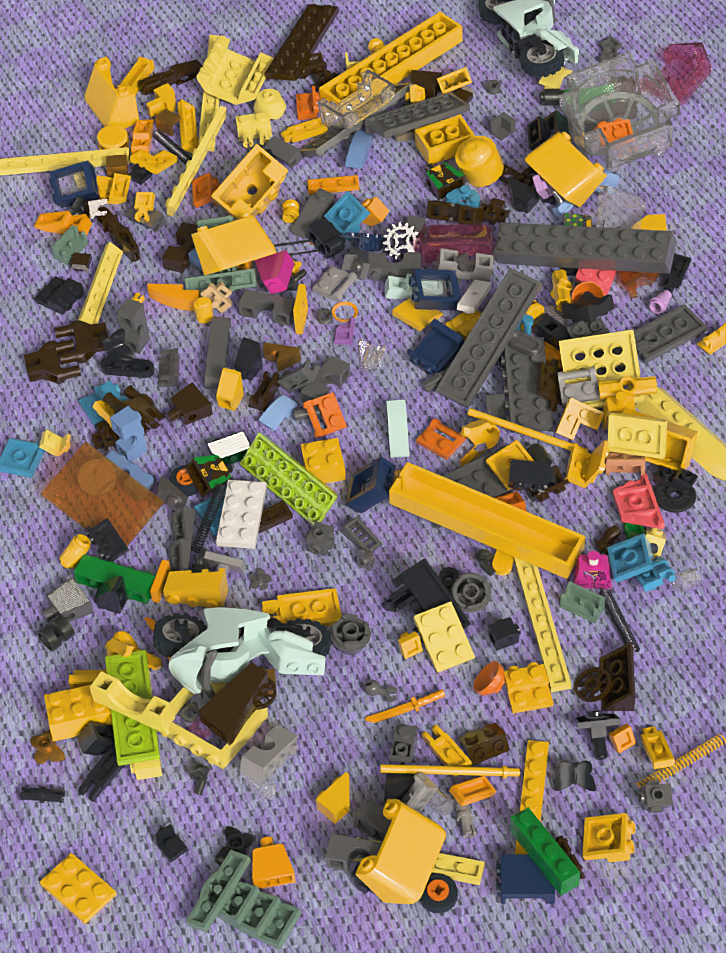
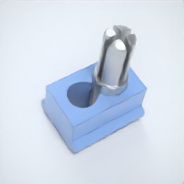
(563, 205)

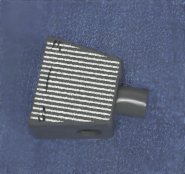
(67, 601)

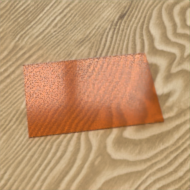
(97, 489)

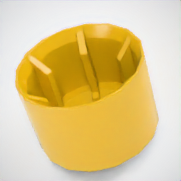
(479, 161)

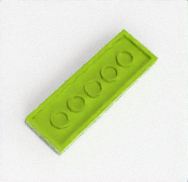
(133, 740)

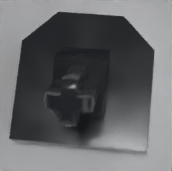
(597, 723)

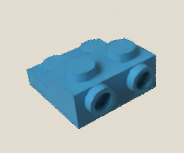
(347, 214)
(100, 391)
(630, 557)

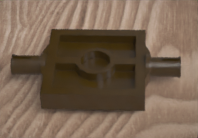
(548, 383)

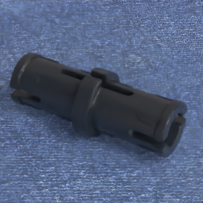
(42, 794)

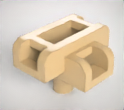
(219, 297)

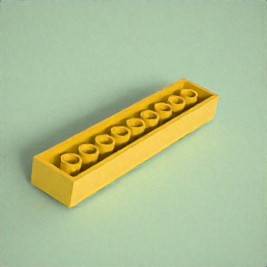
(399, 57)

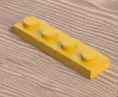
(188, 126)

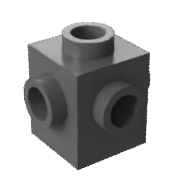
(320, 539)
(655, 796)

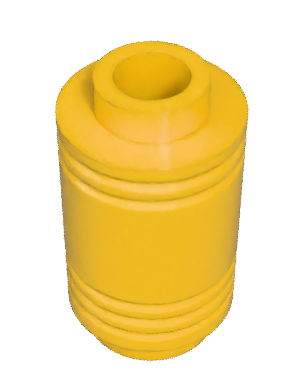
(74, 551)

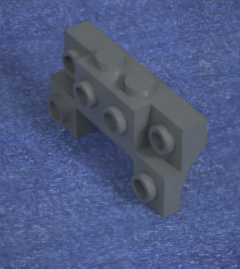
(591, 329)

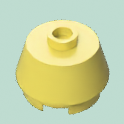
(270, 101)

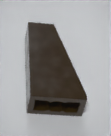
(234, 703)

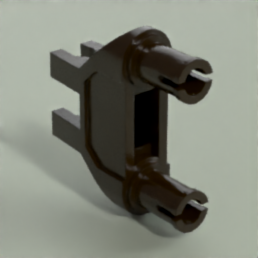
(87, 339)
(46, 365)
(140, 402)

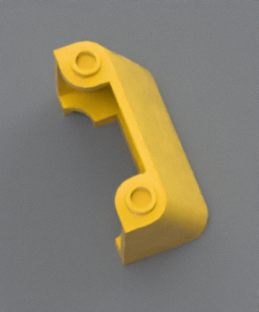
(110, 104)
(566, 168)
(231, 244)
(405, 856)

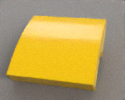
(114, 188)
(414, 317)

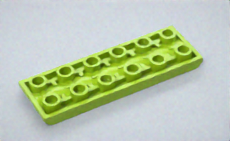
(288, 479)

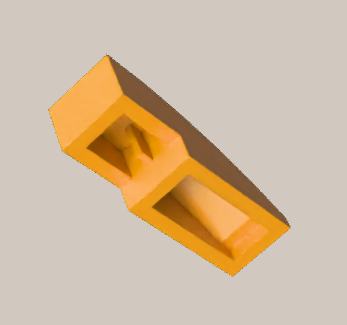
(142, 136)
(61, 221)
(173, 295)

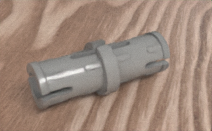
(464, 817)

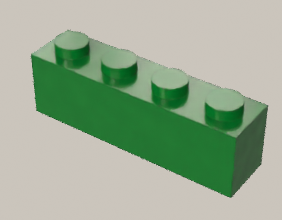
(94, 572)
(544, 851)

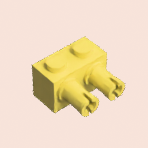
(253, 127)

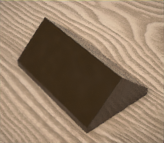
(621, 669)

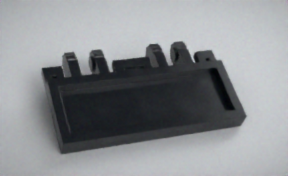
(426, 589)

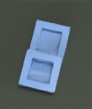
(277, 411)

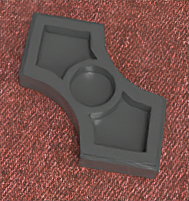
(610, 48)

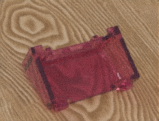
(685, 68)
(462, 238)

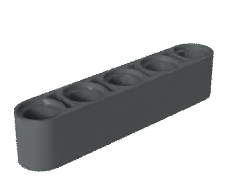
(217, 351)

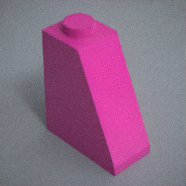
(275, 271)

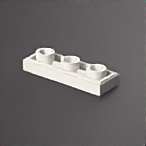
(474, 296)

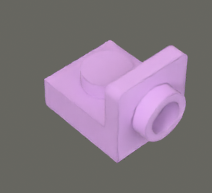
(542, 187)

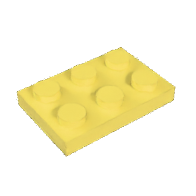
(637, 435)
(443, 637)

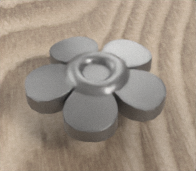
(259, 580)

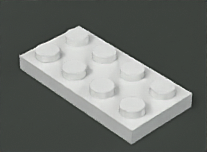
(241, 514)

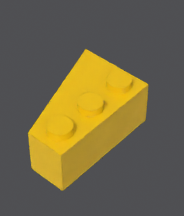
(197, 589)

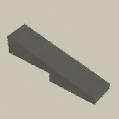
(183, 530)

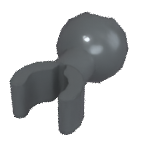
(373, 688)

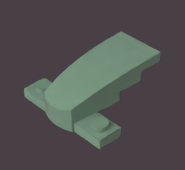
(231, 277)
(243, 905)

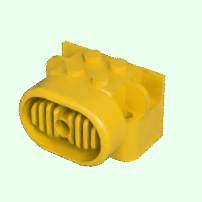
(255, 171)

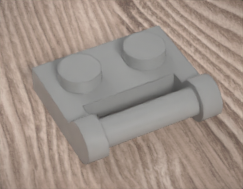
(331, 280)
(581, 391)

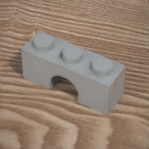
(478, 268)
(278, 746)

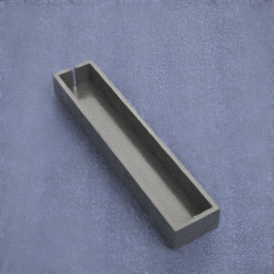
(585, 247)

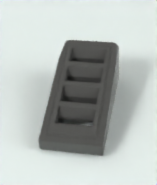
(352, 536)

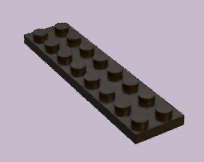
(301, 42)

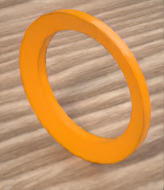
(344, 303)

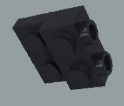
(60, 294)

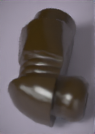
(607, 539)

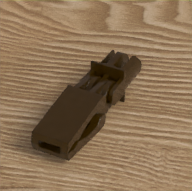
(171, 77)
(119, 234)

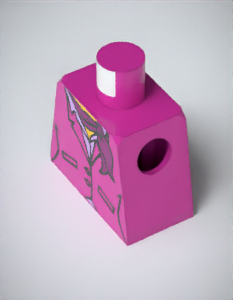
(592, 571)

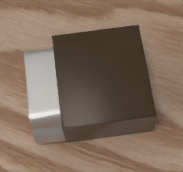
(465, 93)
(81, 262)

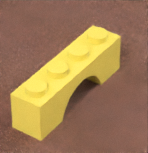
(151, 712)

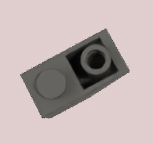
(404, 743)

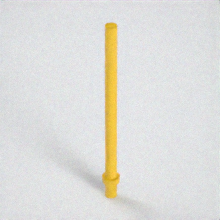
(523, 430)
(504, 771)

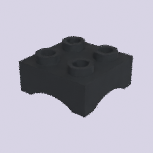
(588, 308)

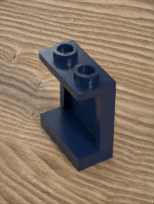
(436, 348)
(522, 879)

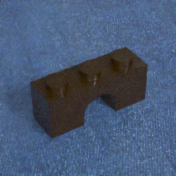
(455, 212)
(177, 258)

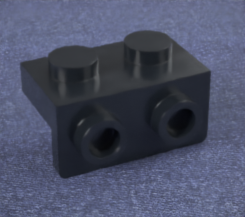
(108, 540)

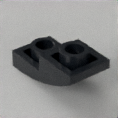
(682, 480)

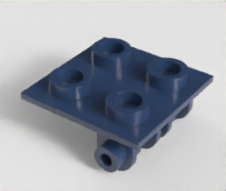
(367, 242)

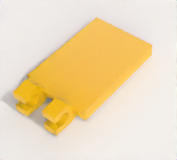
(313, 605)

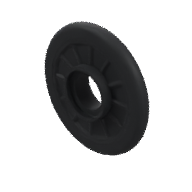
(674, 505)

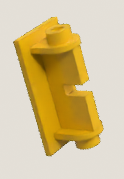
(714, 340)

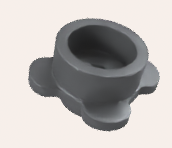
(365, 559)

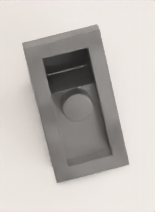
(356, 261)
(170, 494)

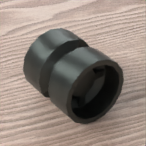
(61, 629)

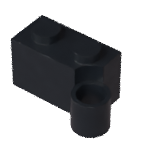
(325, 238)
(531, 475)

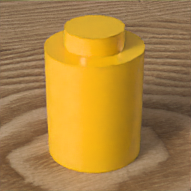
(203, 310)

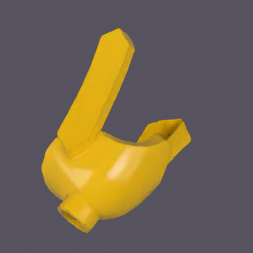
(479, 432)
(124, 644)

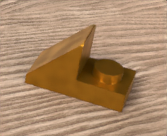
(284, 355)

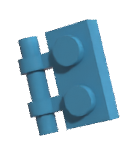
(652, 579)

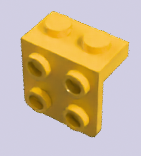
(584, 467)

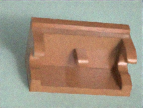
(624, 463)

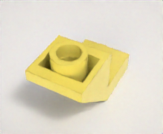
(555, 81)

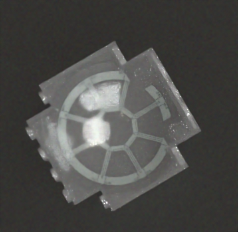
(624, 91)

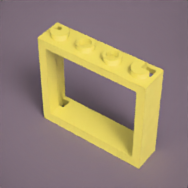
(204, 749)

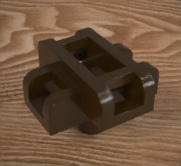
(321, 81)
(500, 213)
(103, 435)

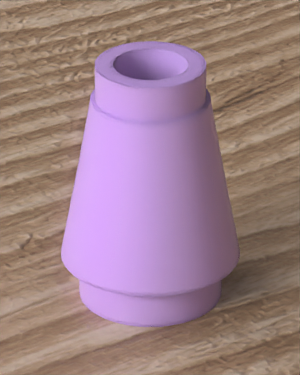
(660, 302)

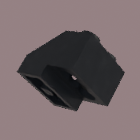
(540, 128)

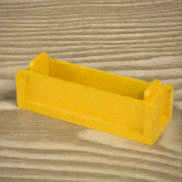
(141, 70)

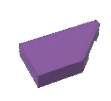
(344, 333)

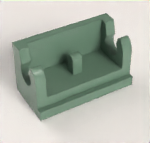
(68, 244)
(582, 602)

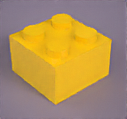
(324, 460)

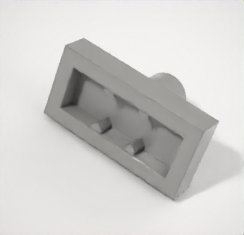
(226, 562)

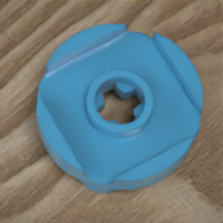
(464, 193)

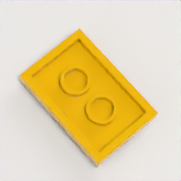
(78, 888)

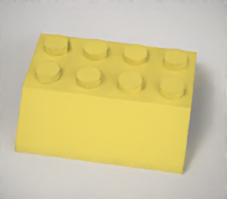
(232, 74)

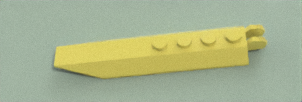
(708, 449)

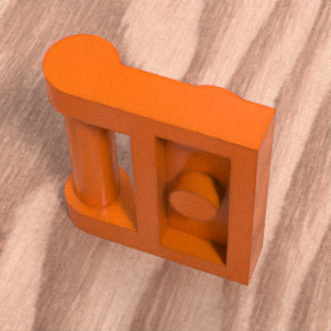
(330, 414)
(437, 443)

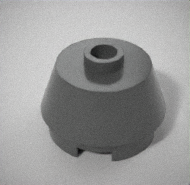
(471, 592)
(350, 634)

